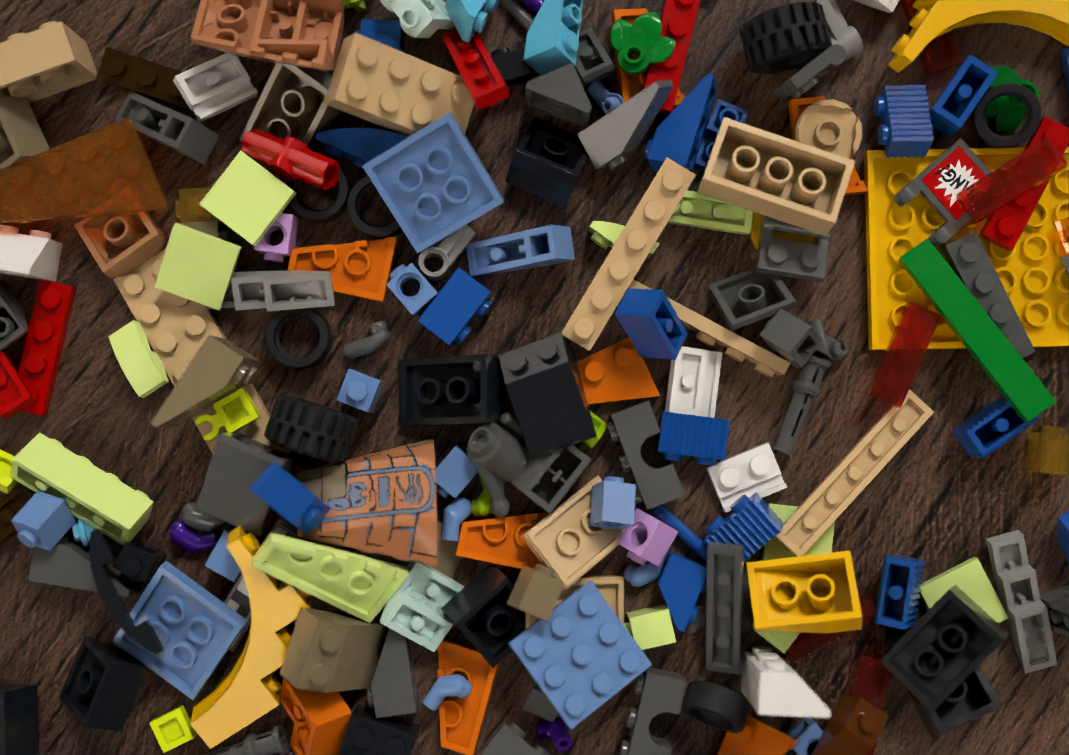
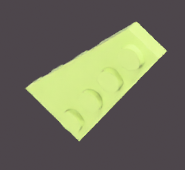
(333, 575)

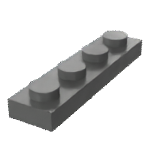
(978, 274)
(724, 607)

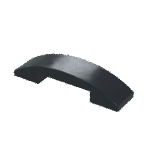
(99, 557)

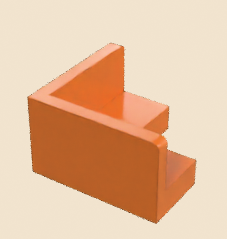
(318, 720)

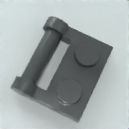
(809, 75)
(790, 257)

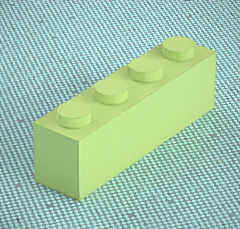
(88, 491)

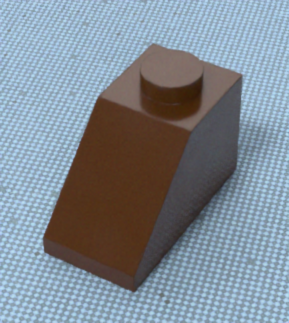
(851, 728)

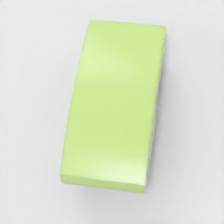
(607, 233)
(137, 360)

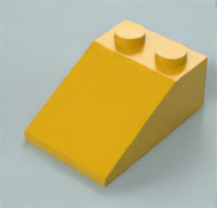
(805, 594)

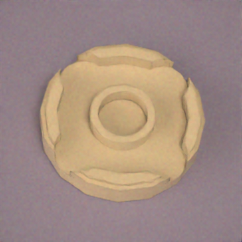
(829, 127)

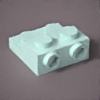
(420, 17)

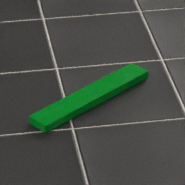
(977, 331)

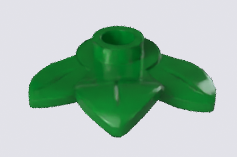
(642, 39)
(1006, 109)

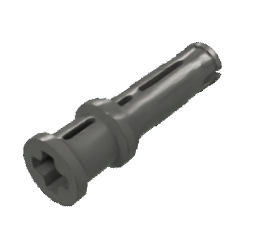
(805, 389)
(267, 743)

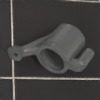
(498, 458)

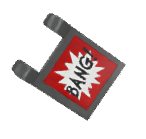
(940, 184)

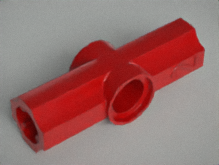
(291, 159)

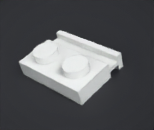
(215, 86)
(694, 382)
(746, 474)

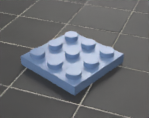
(433, 182)
(190, 625)
(580, 654)

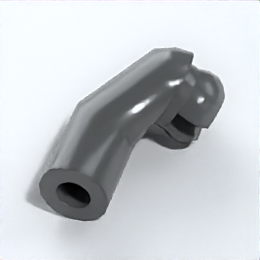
(368, 344)
(829, 347)
(195, 518)

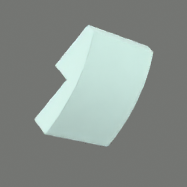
(418, 603)

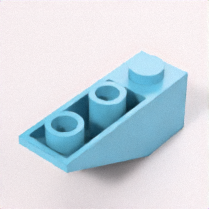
(554, 35)

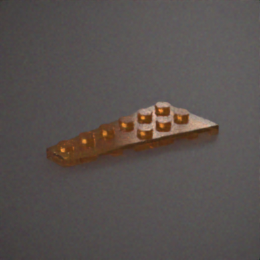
(83, 179)

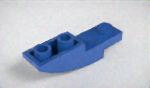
(357, 143)

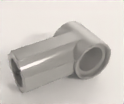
(840, 31)
(447, 250)

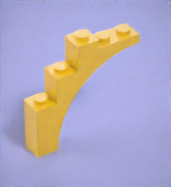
(942, 16)
(251, 685)

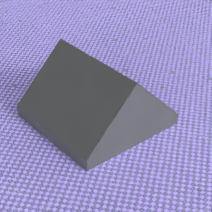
(560, 95)
(749, 298)

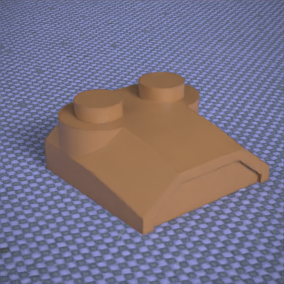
(121, 241)

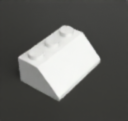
(29, 255)
(776, 688)

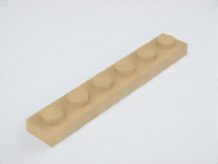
(628, 253)
(737, 346)
(852, 474)

